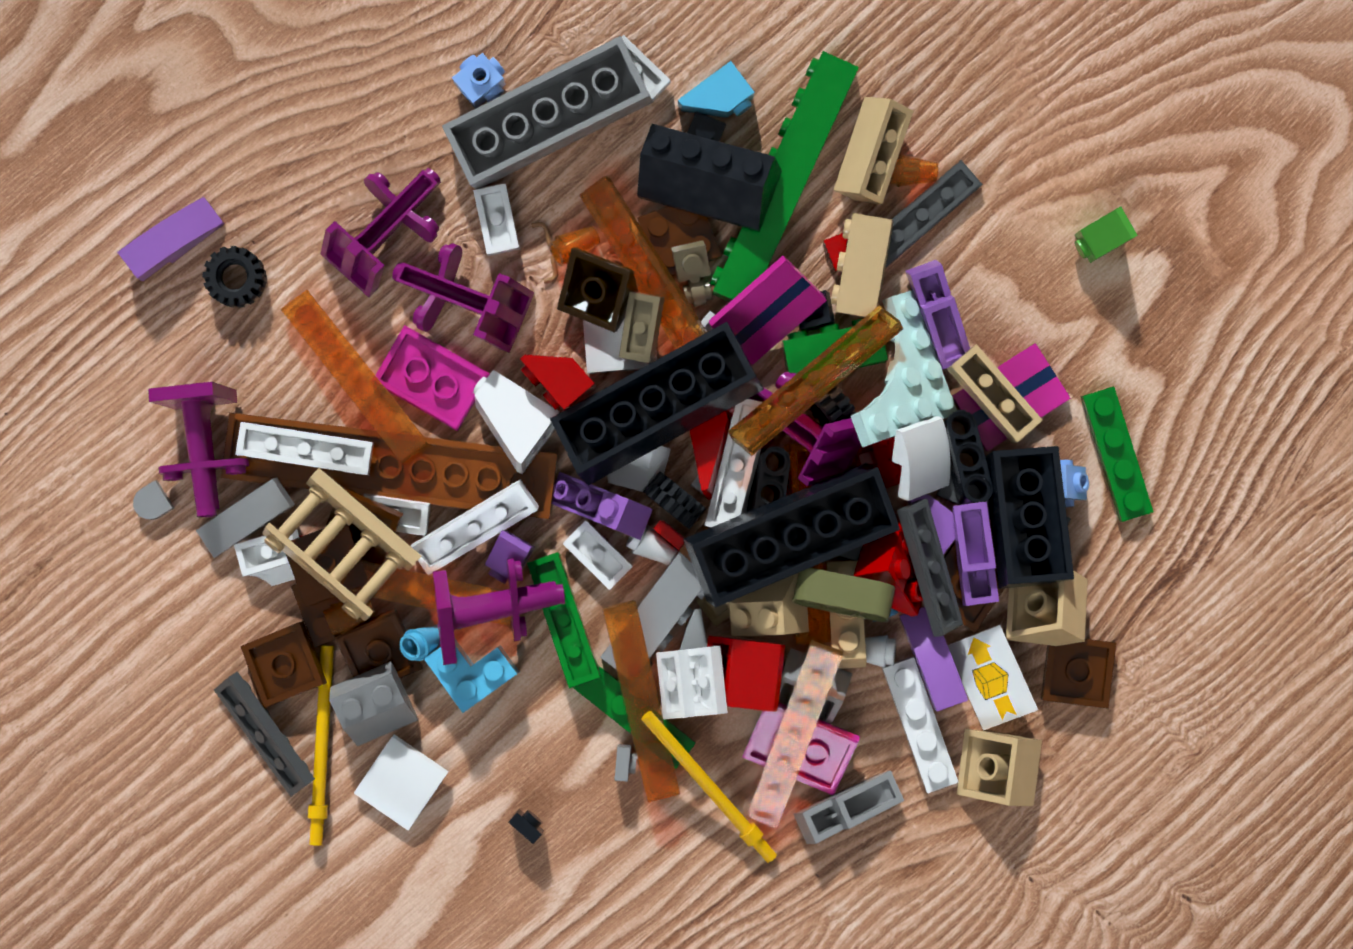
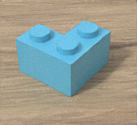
(472, 682)

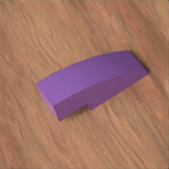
(170, 239)
(939, 312)
(975, 554)
(933, 662)

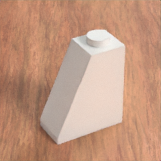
(514, 417)

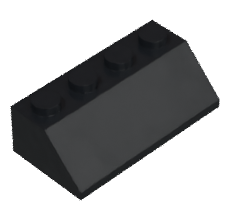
(707, 177)
(1029, 517)

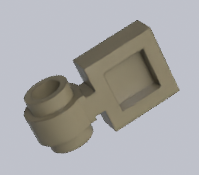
(691, 265)

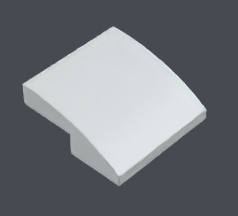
(603, 350)
(924, 458)
(691, 682)
(401, 782)

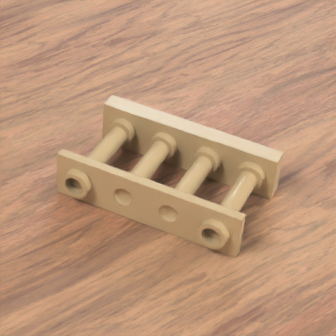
(347, 512)

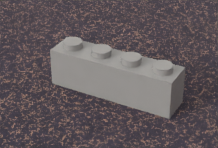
(666, 605)

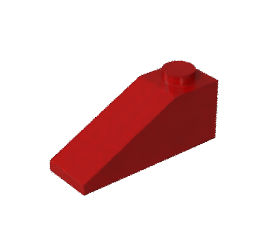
(708, 447)

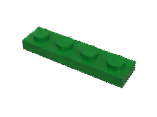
(1117, 454)
(566, 624)
(607, 696)

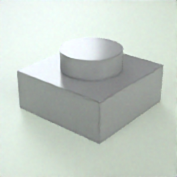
(624, 763)

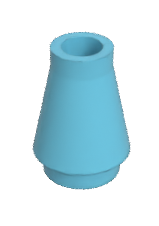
(419, 642)

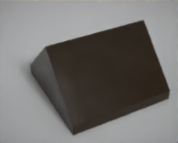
(596, 289)

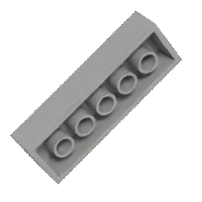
(547, 113)

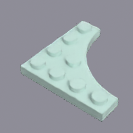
(913, 380)

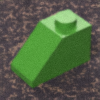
(1104, 235)

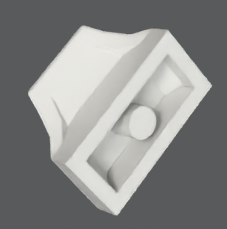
(642, 471)
(262, 562)

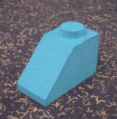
(719, 94)

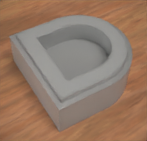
(152, 501)

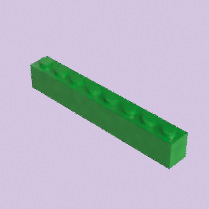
(797, 154)

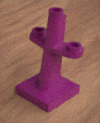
(355, 255)
(500, 311)
(196, 405)
(830, 446)
(463, 612)

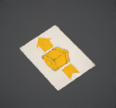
(992, 677)

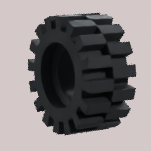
(216, 268)
(833, 407)
(674, 500)

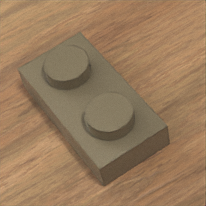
(641, 327)

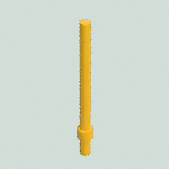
(318, 809)
(748, 831)

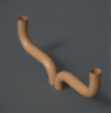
(548, 240)

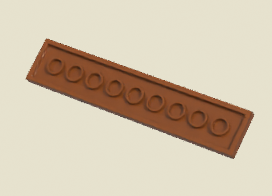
(438, 474)

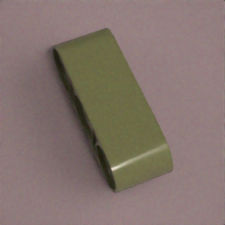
(844, 594)

